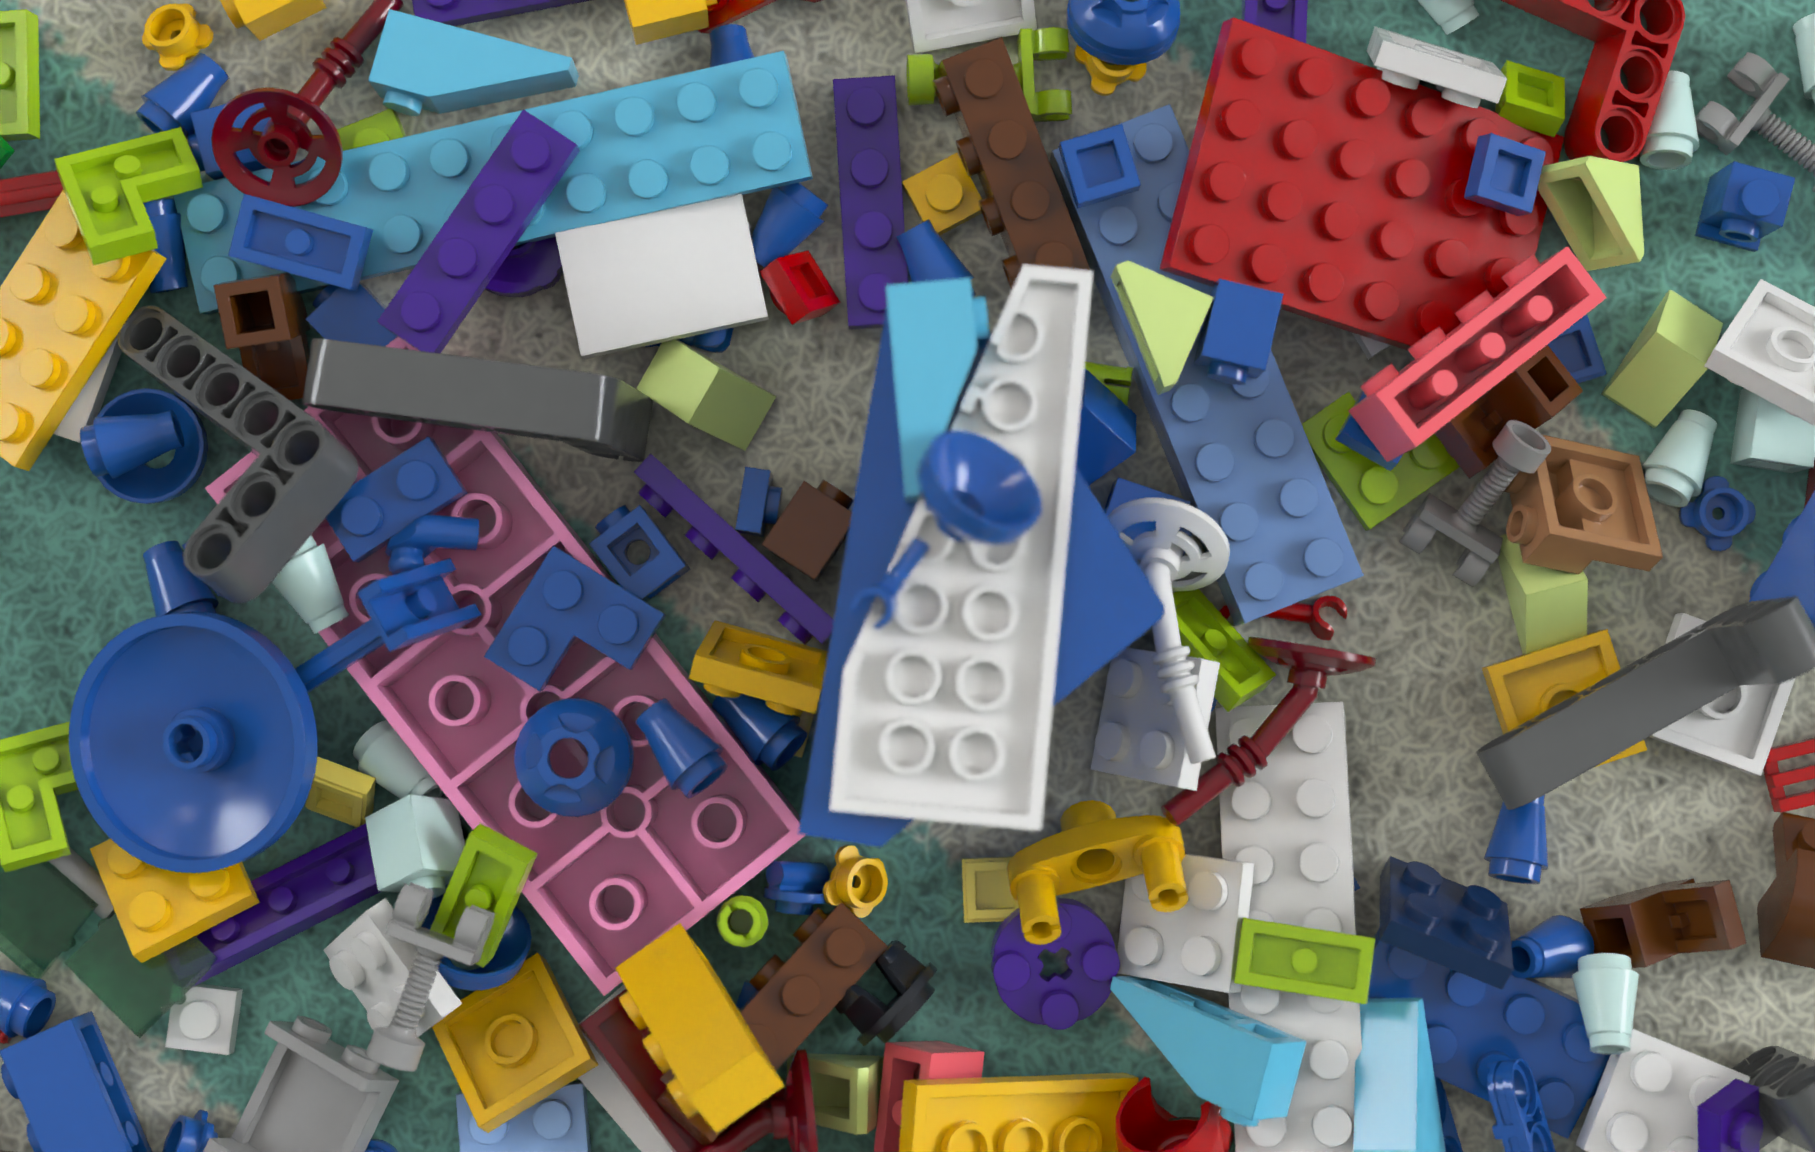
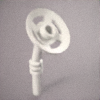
(1163, 563)

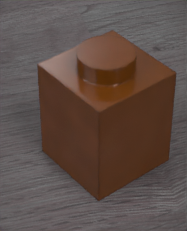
(811, 528)

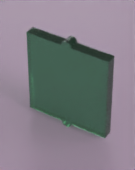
(40, 915)
(133, 989)

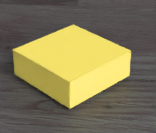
(341, 793)
(986, 889)

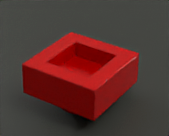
(799, 287)

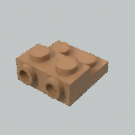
(1583, 509)

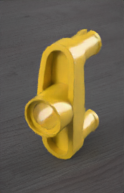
(1091, 853)

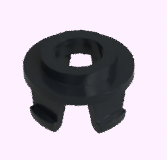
(910, 982)

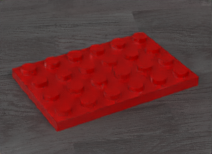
(1342, 191)

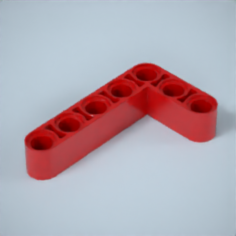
(1618, 45)

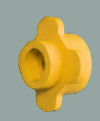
(175, 35)
(1106, 76)
(869, 883)

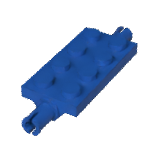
(1484, 1024)

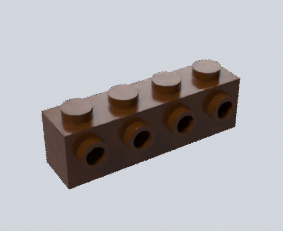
(1009, 159)
(796, 993)

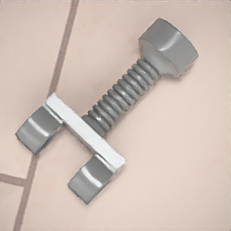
(1758, 80)
(1518, 450)
(398, 1043)

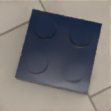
(1445, 921)

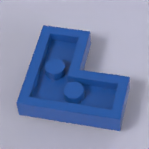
(568, 603)

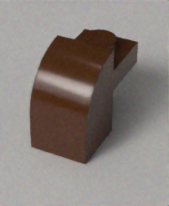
(269, 327)
(1527, 394)
(1788, 905)
(1666, 921)

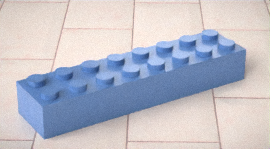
(1228, 444)

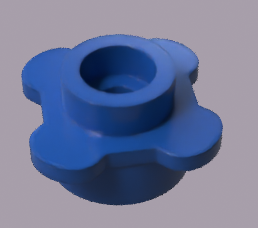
(1735, 509)
(189, 1133)

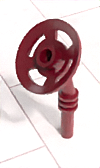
(289, 114)
(1307, 672)
(785, 1117)

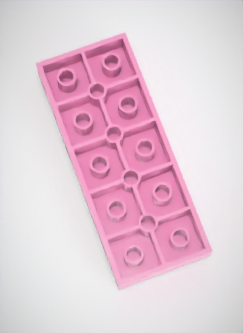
(601, 877)

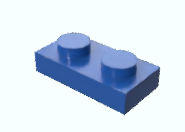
(300, 242)
(392, 497)

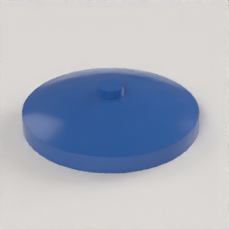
(193, 741)

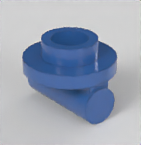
(796, 886)

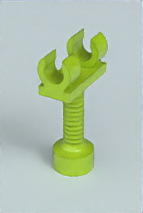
(1032, 45)

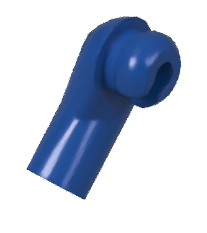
(426, 535)

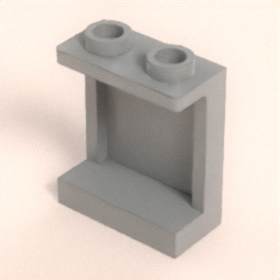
(311, 1096)

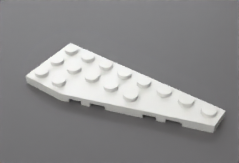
(957, 690)

